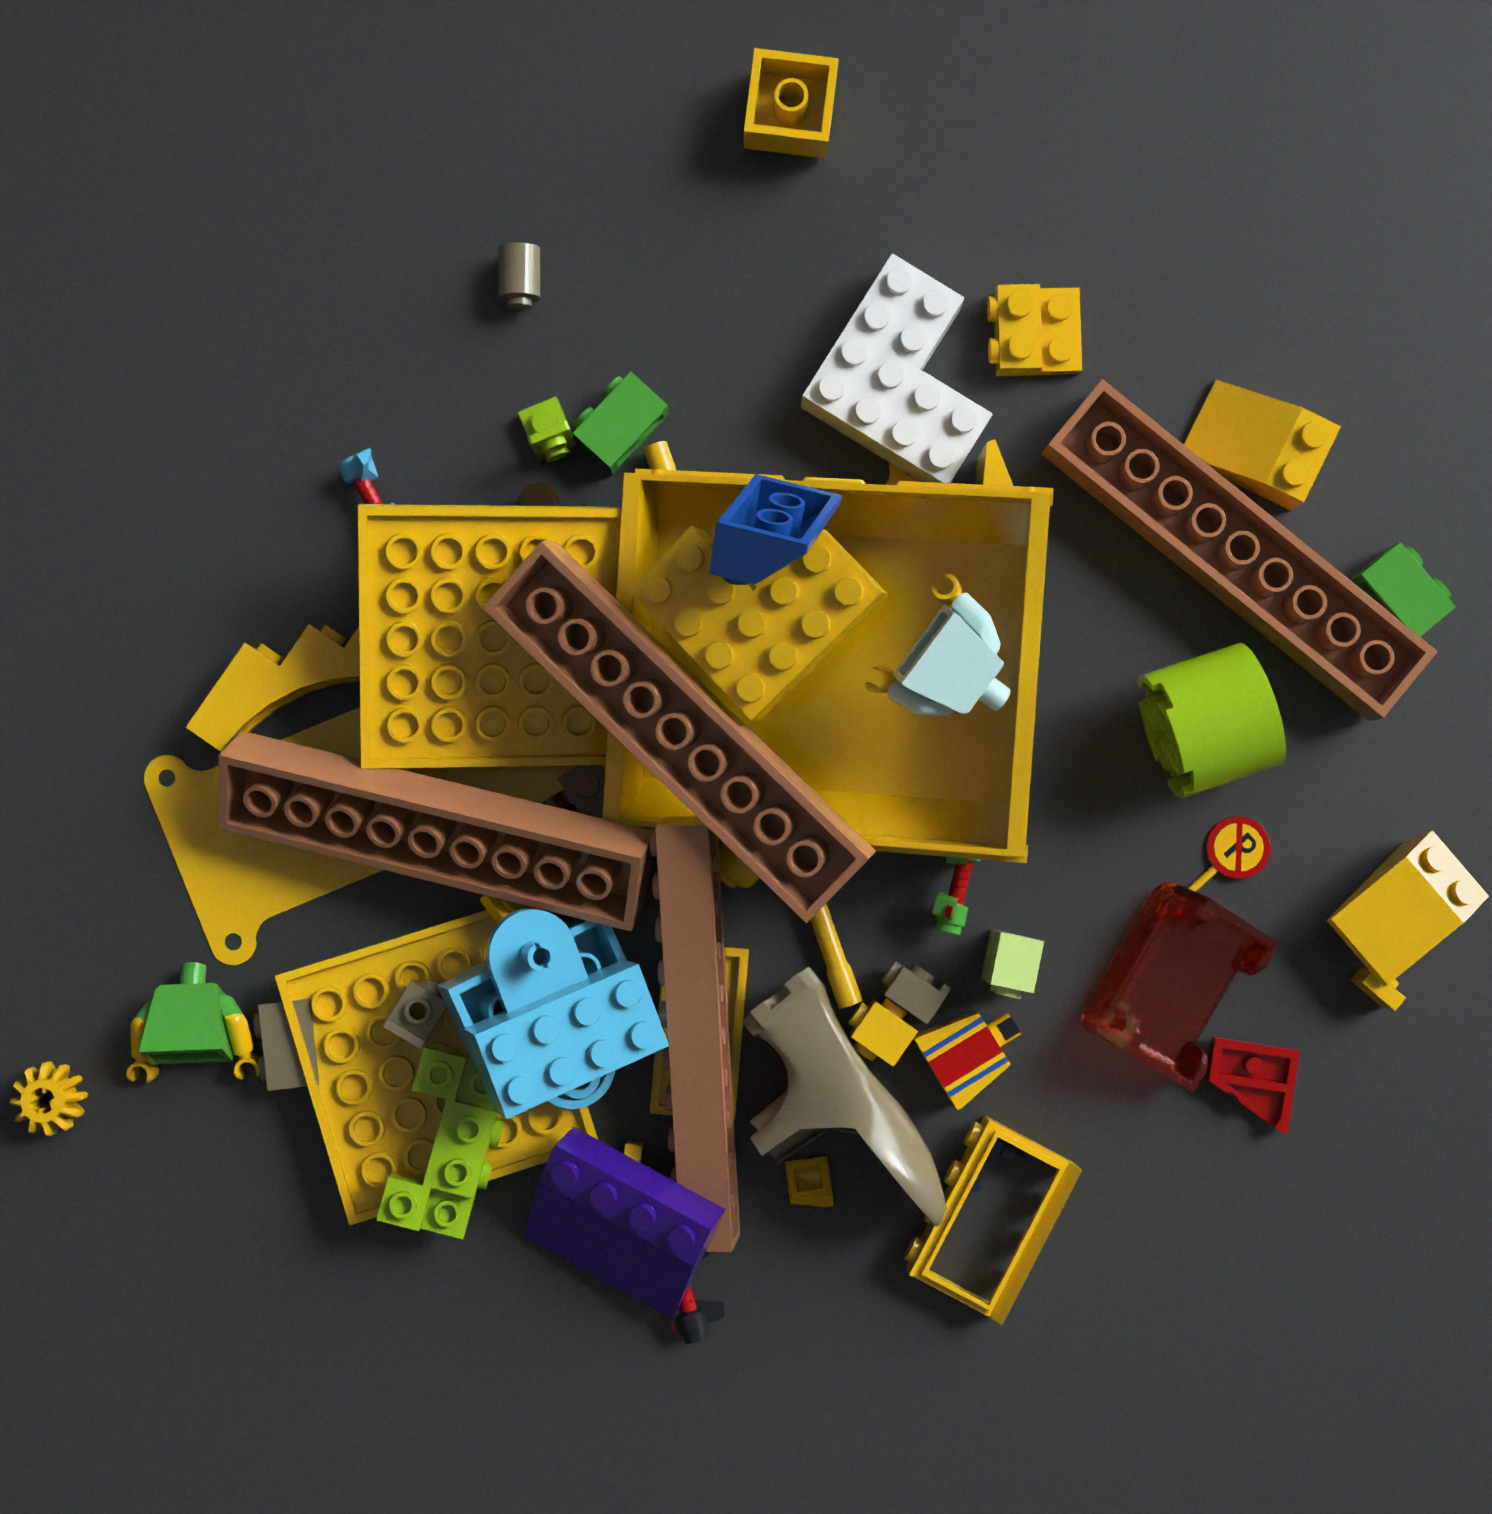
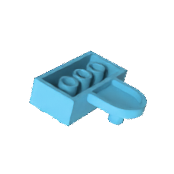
(555, 1018)

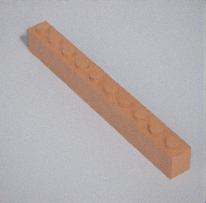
(696, 1017)

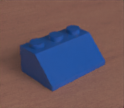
(768, 528)

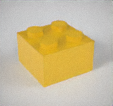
(790, 103)

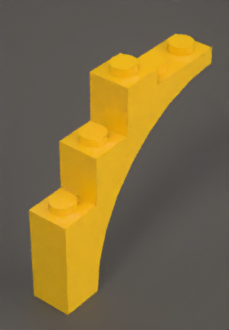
(259, 686)

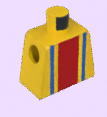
(967, 1053)

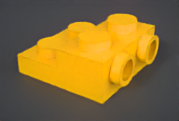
(1035, 330)

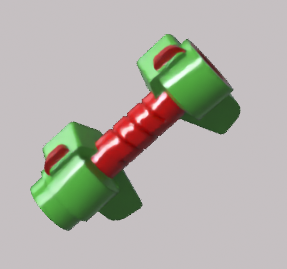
(949, 907)

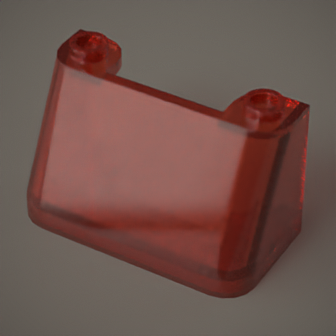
(1172, 980)

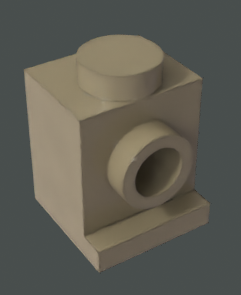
(914, 990)
(405, 1025)

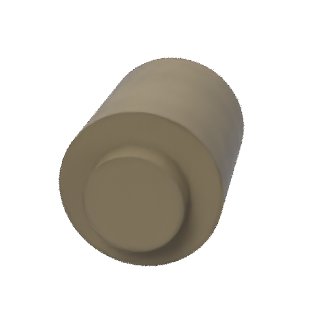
(519, 275)

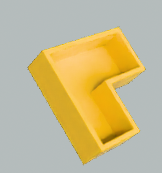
(763, 636)

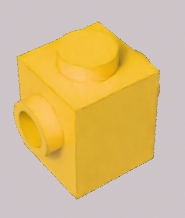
(881, 1031)

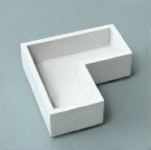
(876, 382)

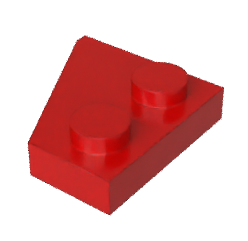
(1255, 1076)

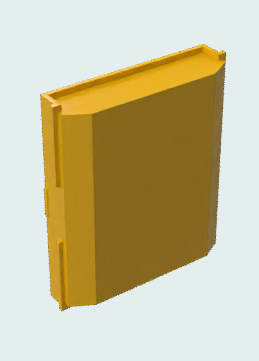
(892, 775)

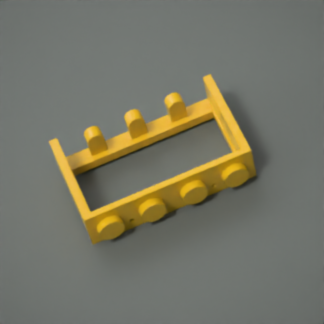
(960, 1180)

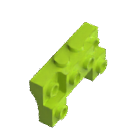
(458, 1154)

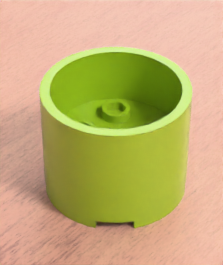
(1212, 720)

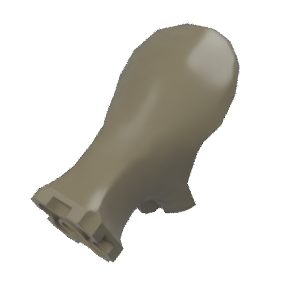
(835, 1092)

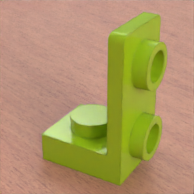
(547, 430)

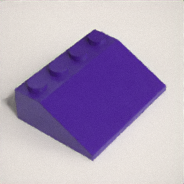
(621, 1221)

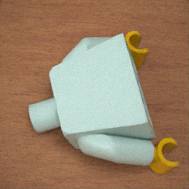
(950, 662)

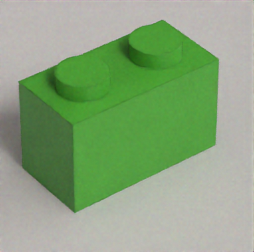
(620, 422)
(1405, 588)

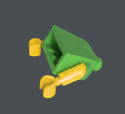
(189, 1026)

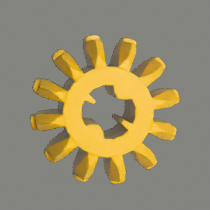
(61, 1107)

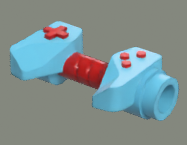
(361, 471)

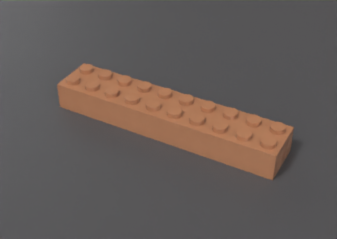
(1239, 552)
(678, 729)
(435, 830)

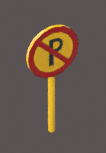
(1236, 849)

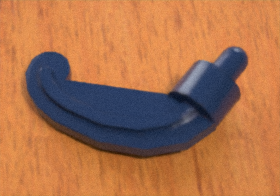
(999, 1150)

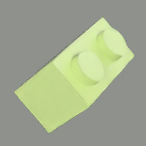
(1011, 963)

